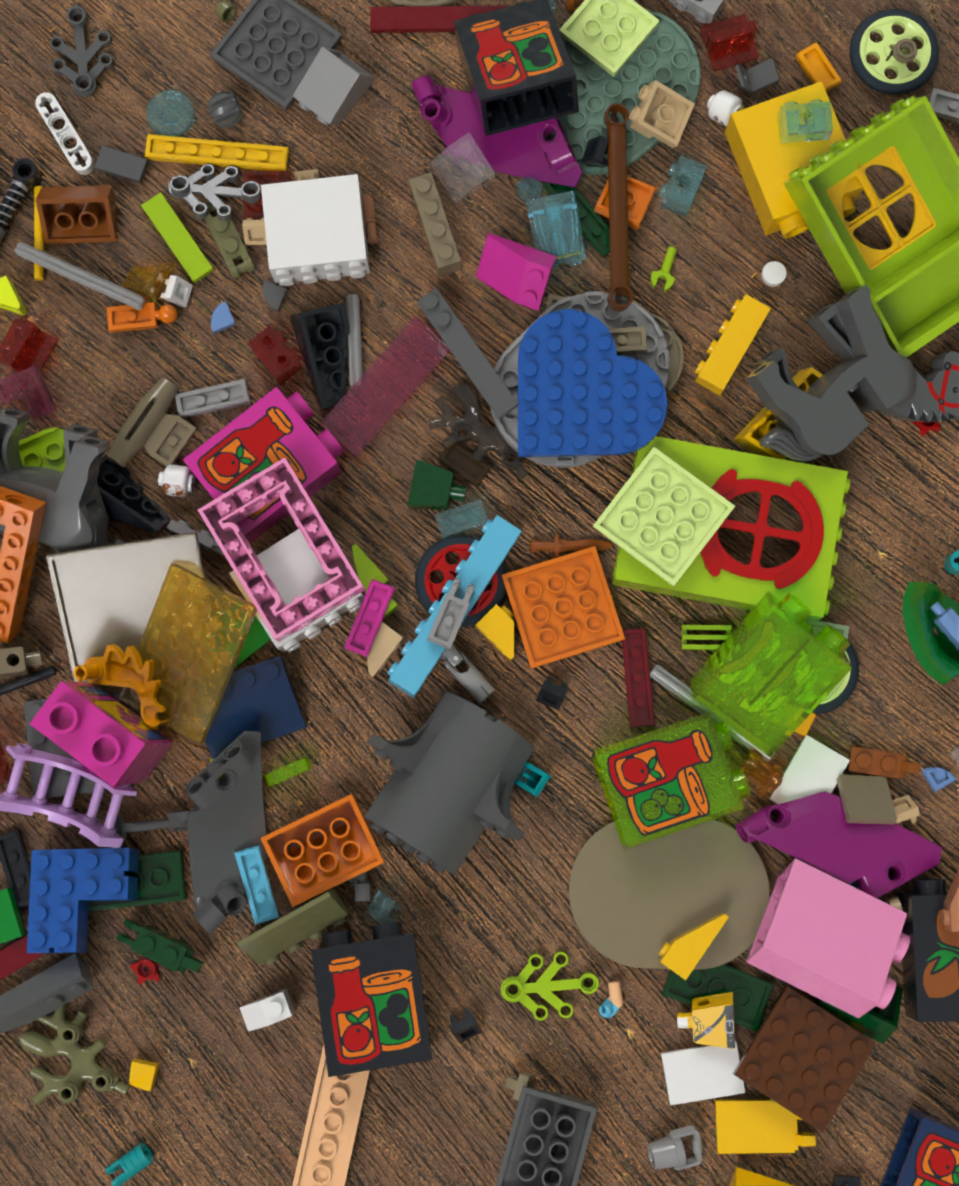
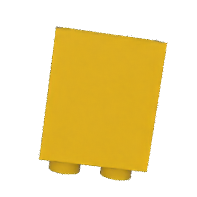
(767, 162)

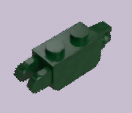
(161, 947)

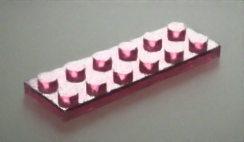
(385, 386)

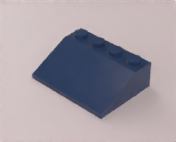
(256, 700)

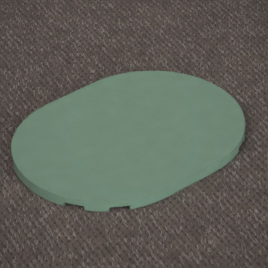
(664, 56)

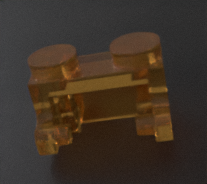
(761, 774)

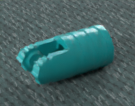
(131, 1163)

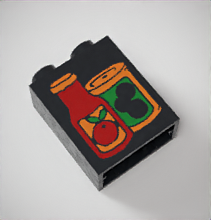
(516, 66)
(371, 1001)

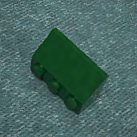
(876, 1023)

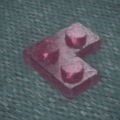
(30, 386)

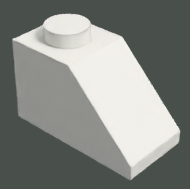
(268, 1010)

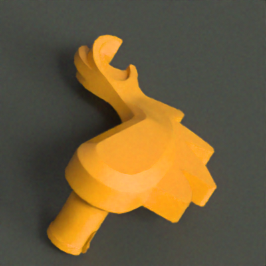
(126, 671)

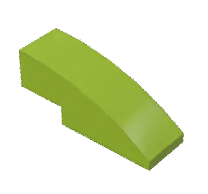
(366, 571)

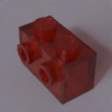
(275, 355)

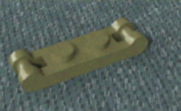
(229, 243)

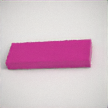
(369, 618)

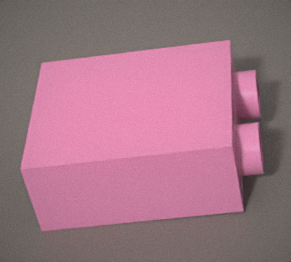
(830, 940)

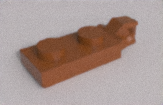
(880, 763)

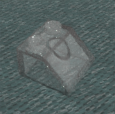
(462, 168)

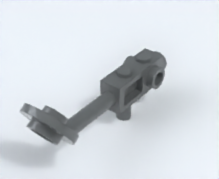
(176, 822)

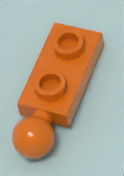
(127, 318)

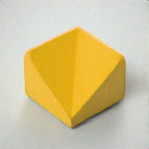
(143, 1074)

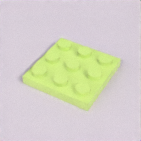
(609, 31)

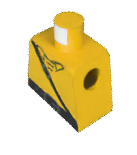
(711, 1020)

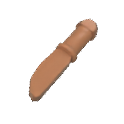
(369, 211)

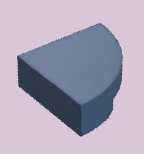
(222, 318)
(937, 777)

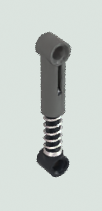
(18, 187)

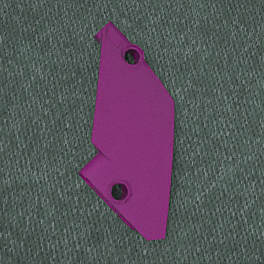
(513, 152)
(818, 834)

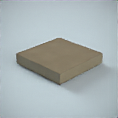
(866, 799)

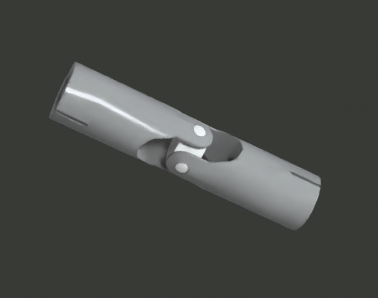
(472, 679)

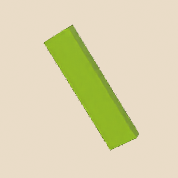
(177, 238)

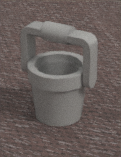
(670, 1152)

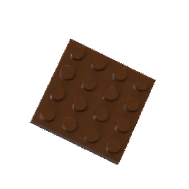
(804, 1058)

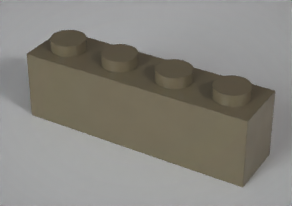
(435, 224)

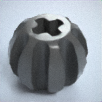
(225, 109)

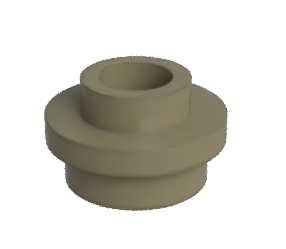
(908, 45)

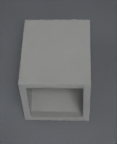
(332, 86)

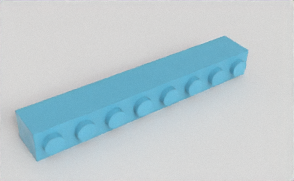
(478, 570)

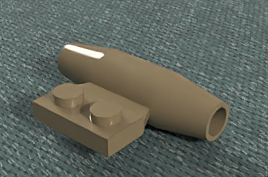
(153, 428)

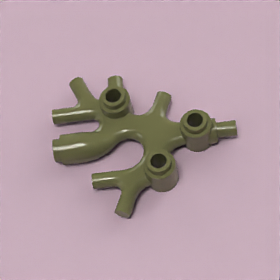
(82, 1059)

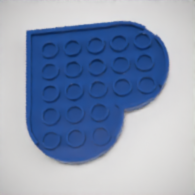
(581, 394)

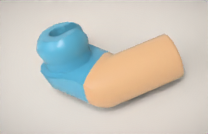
(613, 1002)

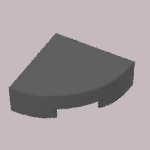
(274, 295)

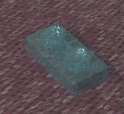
(461, 519)

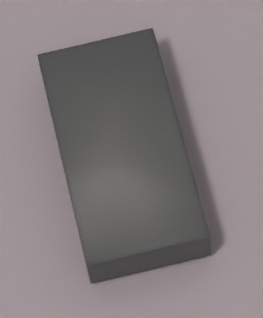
(121, 164)

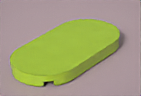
(44, 449)

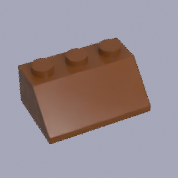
(77, 214)

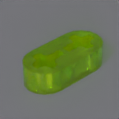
(287, 772)

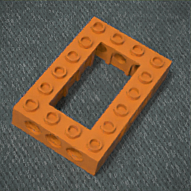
(23, 523)

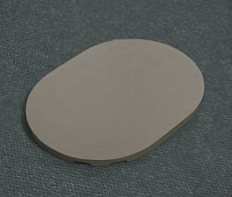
(661, 889)

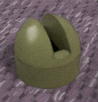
(225, 10)

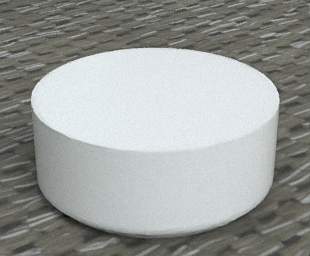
(773, 273)

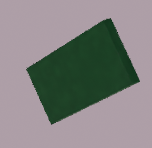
(159, 881)
(749, 991)

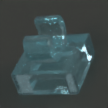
(381, 907)

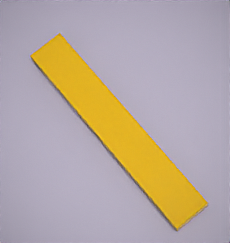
(216, 153)

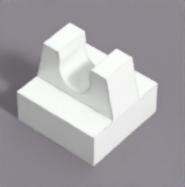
(177, 291)

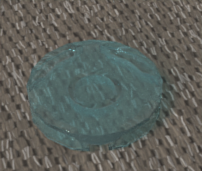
(170, 113)

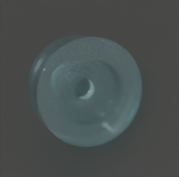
(529, 189)

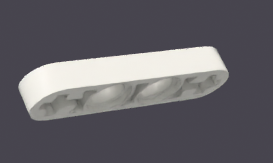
(65, 133)

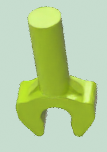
(664, 272)

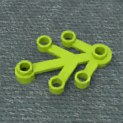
(544, 986)

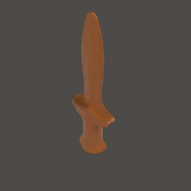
(559, 545)

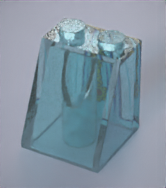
(557, 227)

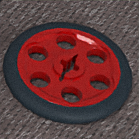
(435, 561)

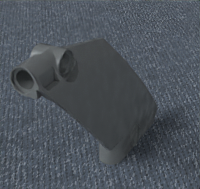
(224, 821)

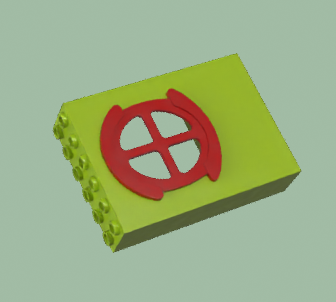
(718, 577)

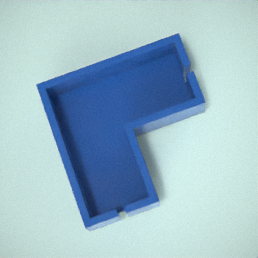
(63, 887)

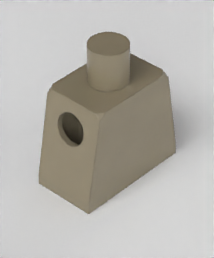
(25, 661)

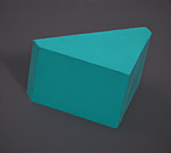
(532, 779)

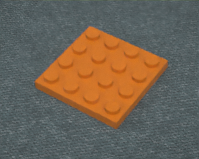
(563, 607)

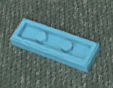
(257, 884)

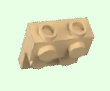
(661, 113)

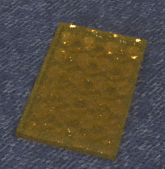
(194, 648)

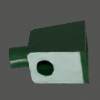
(433, 488)

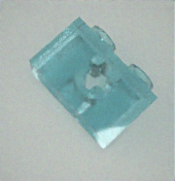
(804, 121)
(690, 174)

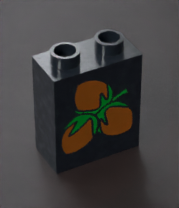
(932, 955)

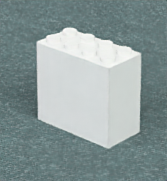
(315, 230)
(295, 573)

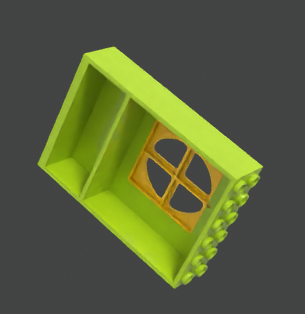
(918, 275)

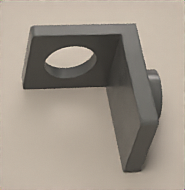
(758, 76)

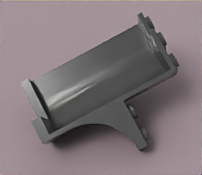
(449, 783)

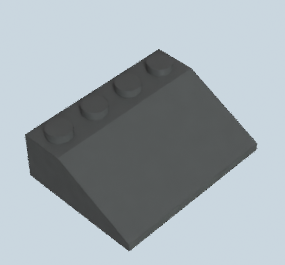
(547, 1139)

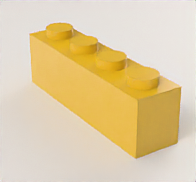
(732, 345)

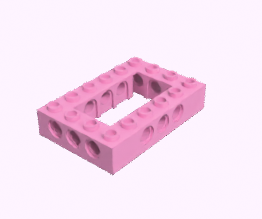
(250, 496)

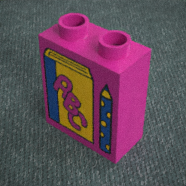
(101, 733)

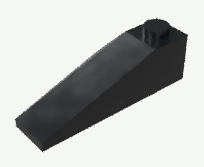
(324, 350)
(126, 499)

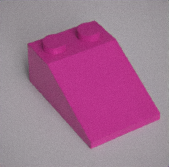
(516, 270)

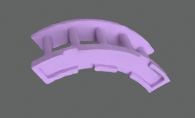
(100, 834)

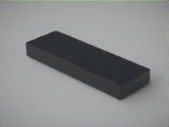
(16, 865)

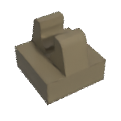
(515, 1083)

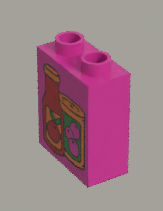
(256, 440)

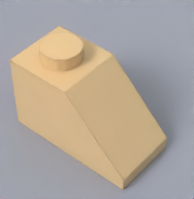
(383, 648)

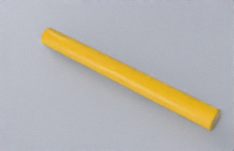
(38, 237)

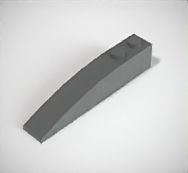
(468, 353)
(44, 993)

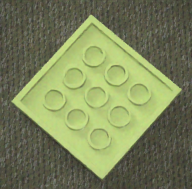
(663, 516)

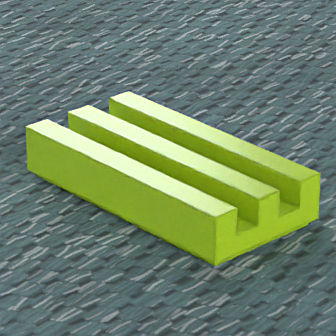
(684, 637)

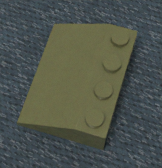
(295, 927)

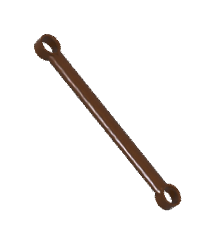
(618, 207)

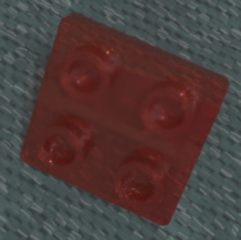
(730, 42)
(26, 346)

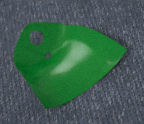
(932, 651)

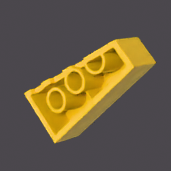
(765, 419)

